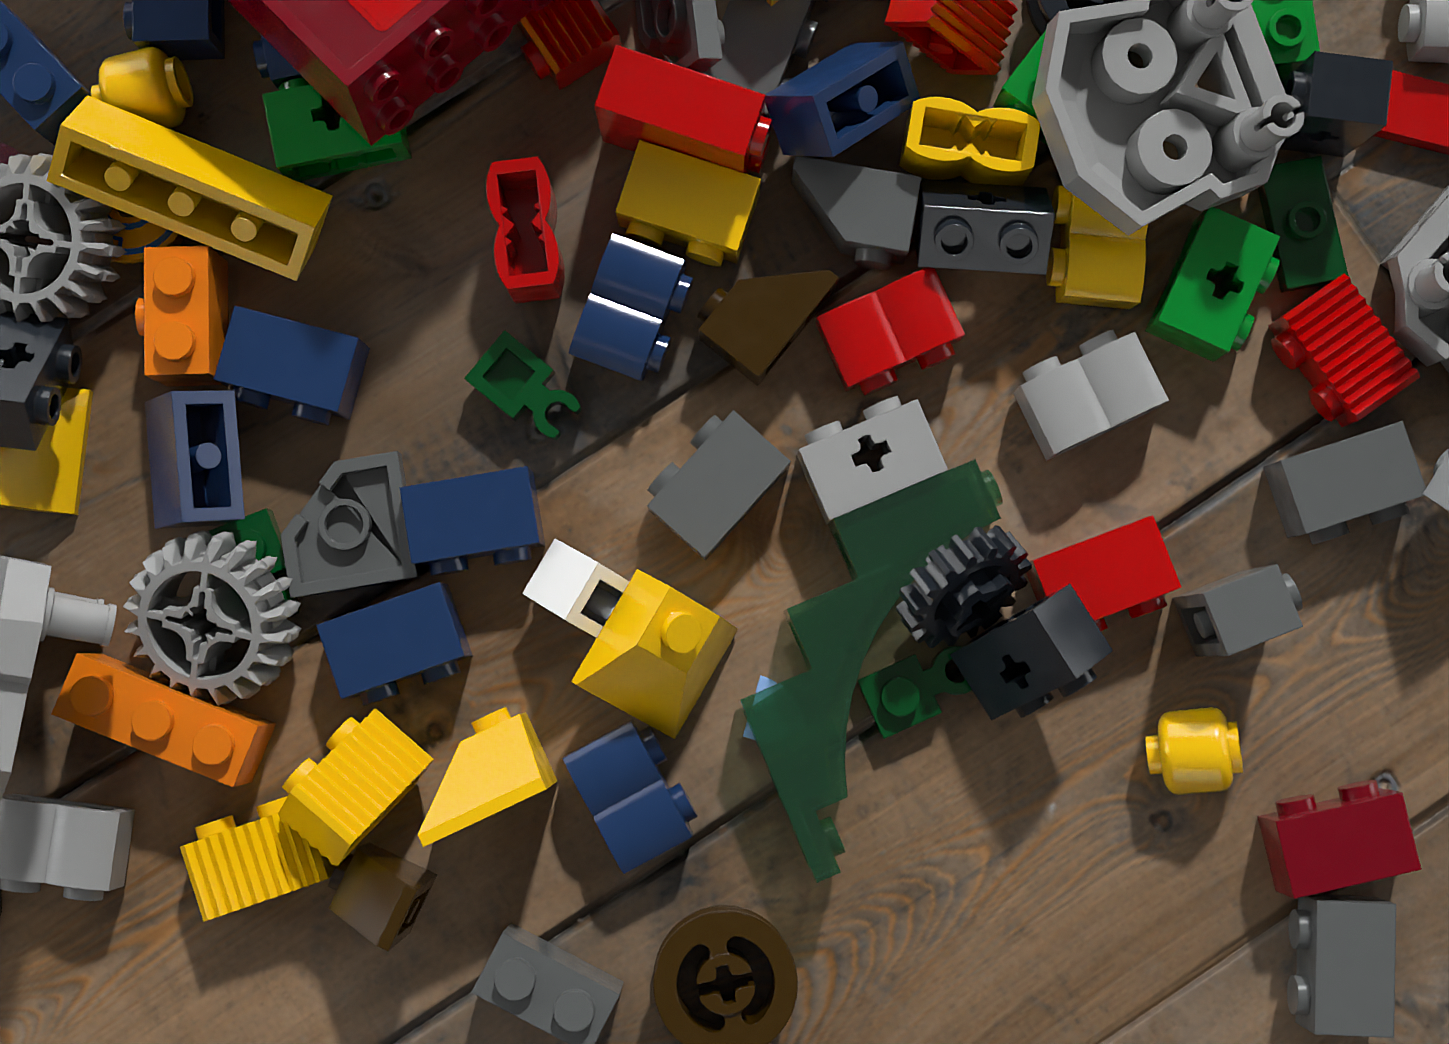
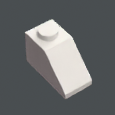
(575, 587)

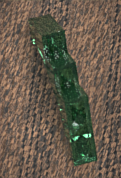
(805, 717)

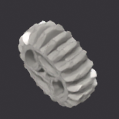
(34, 273)
(230, 603)

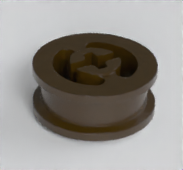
(713, 928)

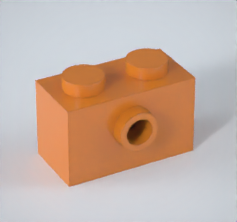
(183, 314)

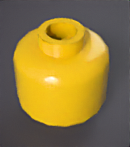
(146, 85)
(1195, 751)

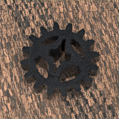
(963, 586)

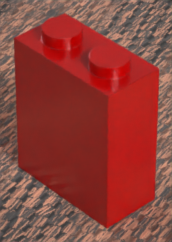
(681, 112)

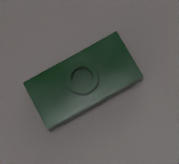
(1301, 212)

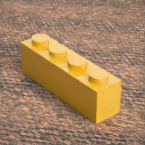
(188, 187)

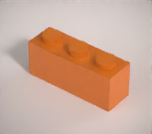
(162, 720)

